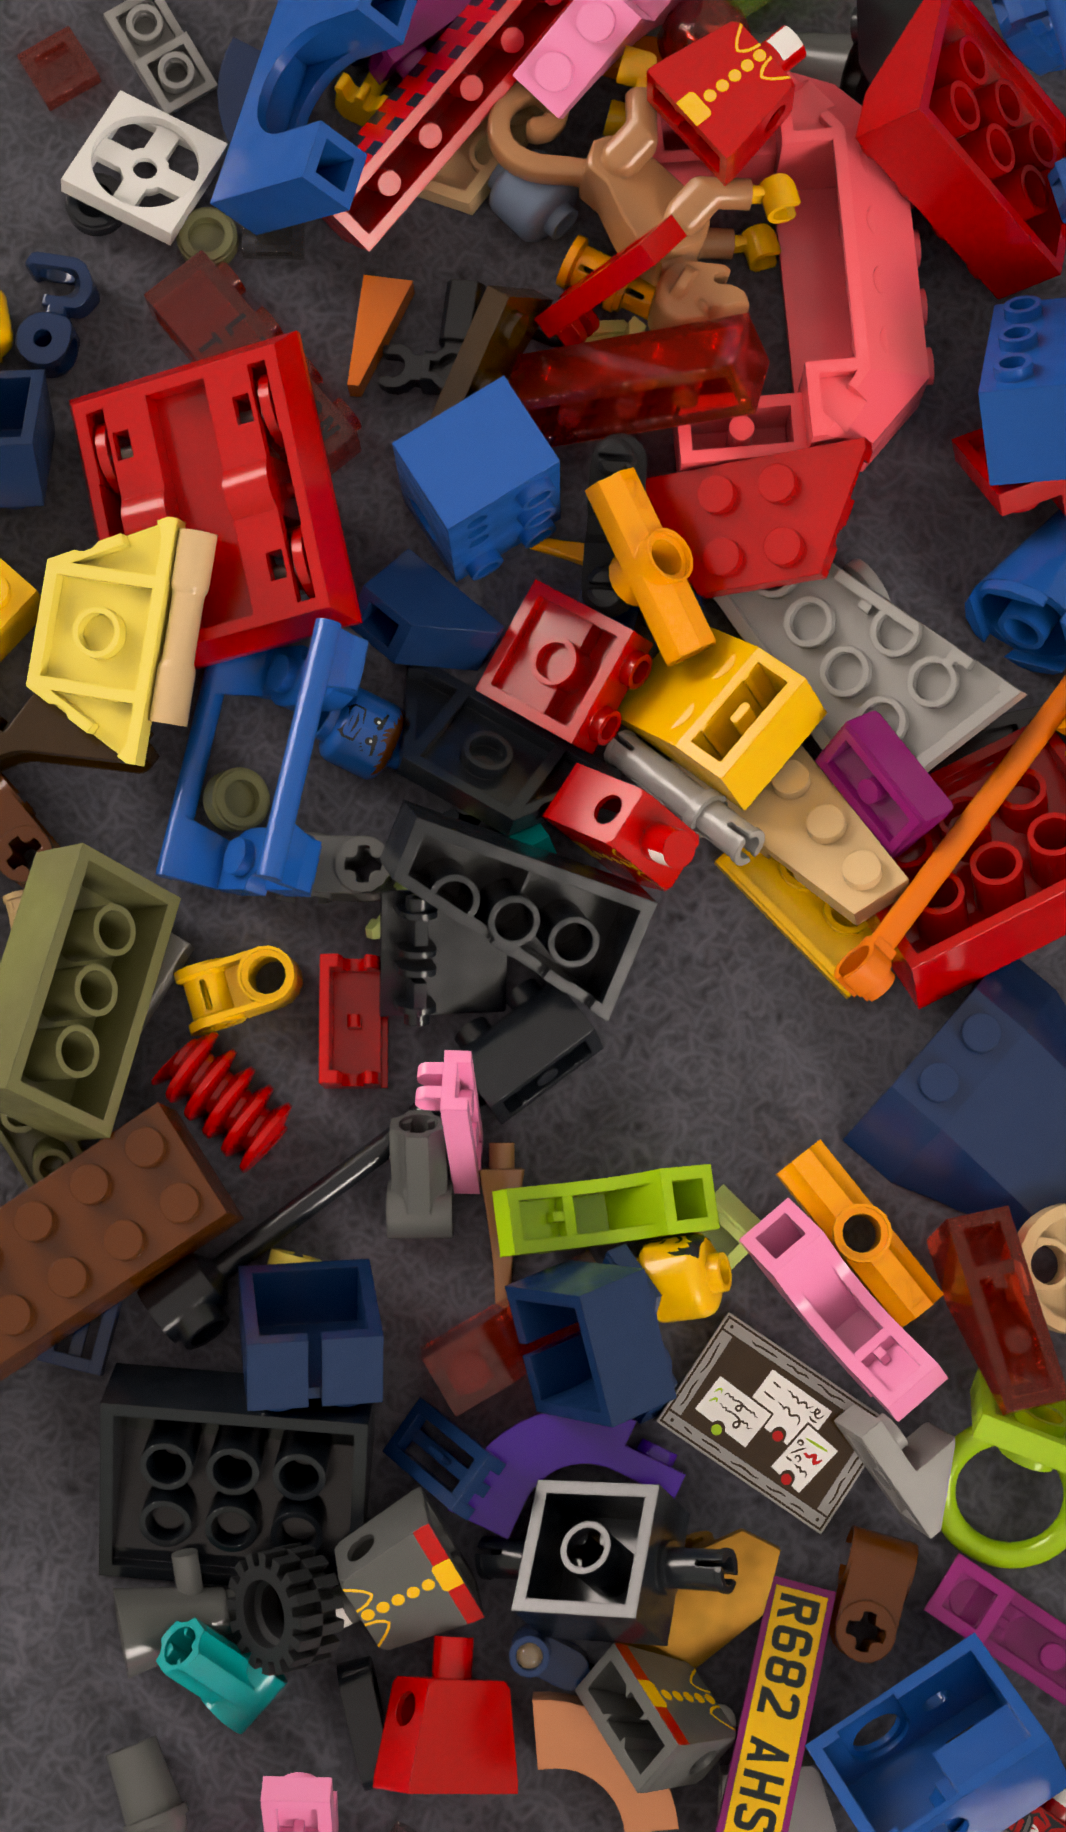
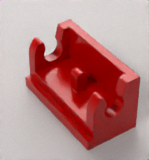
(350, 1027)

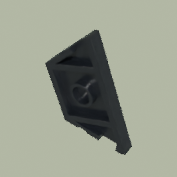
(482, 752)

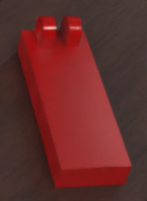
(573, 315)

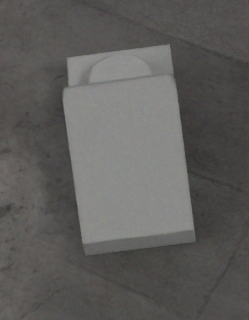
(908, 1470)

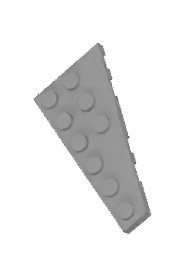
(870, 658)

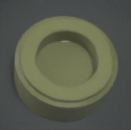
(208, 231)
(236, 799)

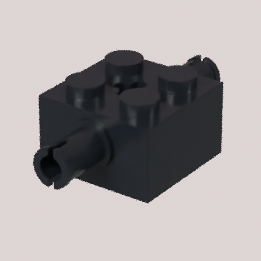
(604, 1562)

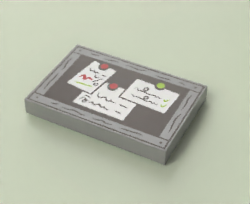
(767, 1422)

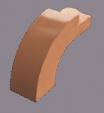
(572, 1741)

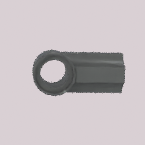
(419, 1183)

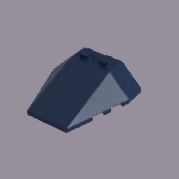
(980, 1104)

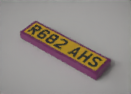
(776, 1709)

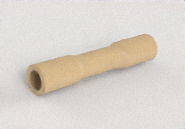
(189, 587)

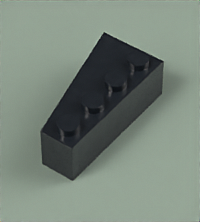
(531, 904)

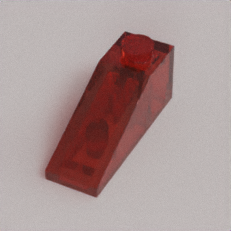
(997, 1308)
(483, 1354)

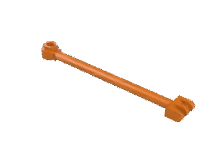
(867, 966)

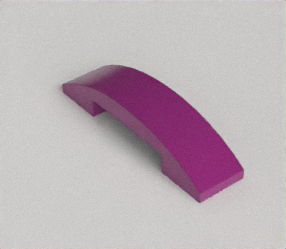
(1005, 1622)

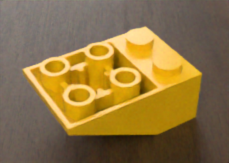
(725, 715)

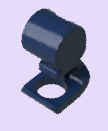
(48, 337)

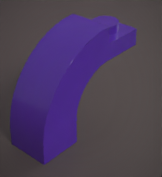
(551, 1442)

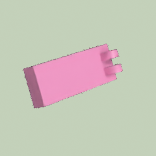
(453, 1092)

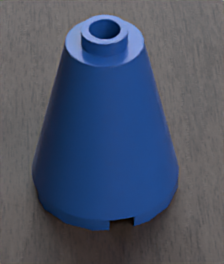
(1026, 600)

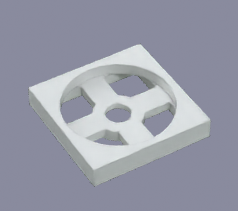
(161, 221)

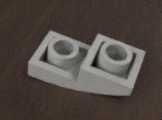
(160, 53)

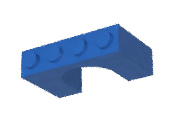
(276, 162)

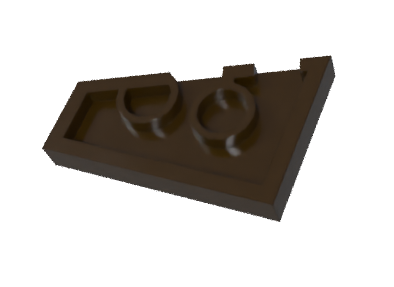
(493, 342)

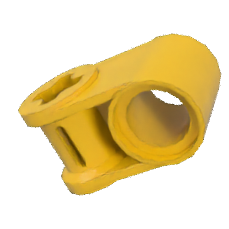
(234, 989)

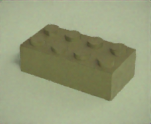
(78, 989)

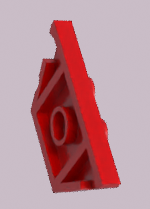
(762, 516)

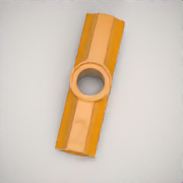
(650, 566)
(888, 1266)

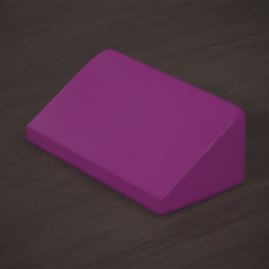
(883, 782)

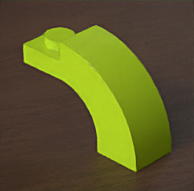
(605, 1210)

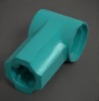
(217, 1673)

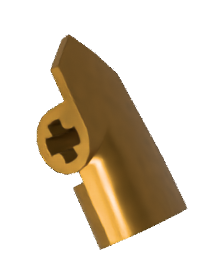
(710, 1619)

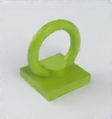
(1028, 1438)

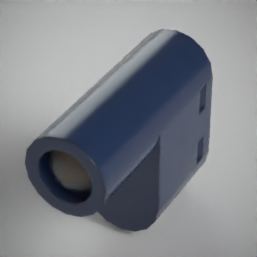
(549, 1659)

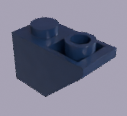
(424, 618)

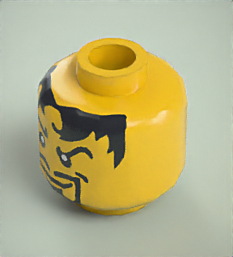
(686, 1275)

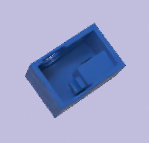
(1025, 391)
(480, 480)
(954, 1760)

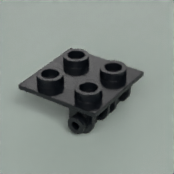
(434, 963)

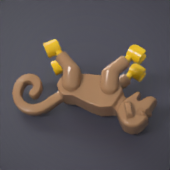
(638, 193)

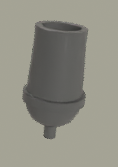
(147, 1789)

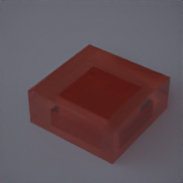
(59, 68)

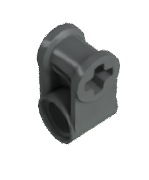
(336, 870)

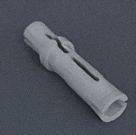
(697, 807)

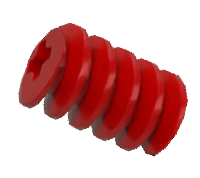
(225, 1098)

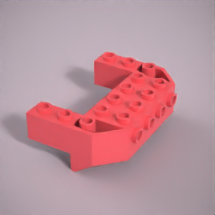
(845, 290)

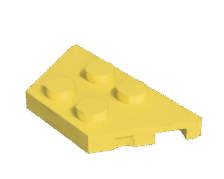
(105, 634)

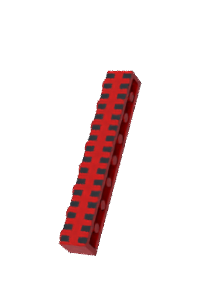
(439, 109)

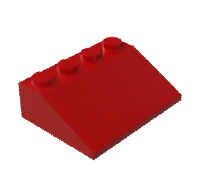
(970, 144)
(1006, 887)

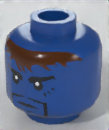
(362, 735)

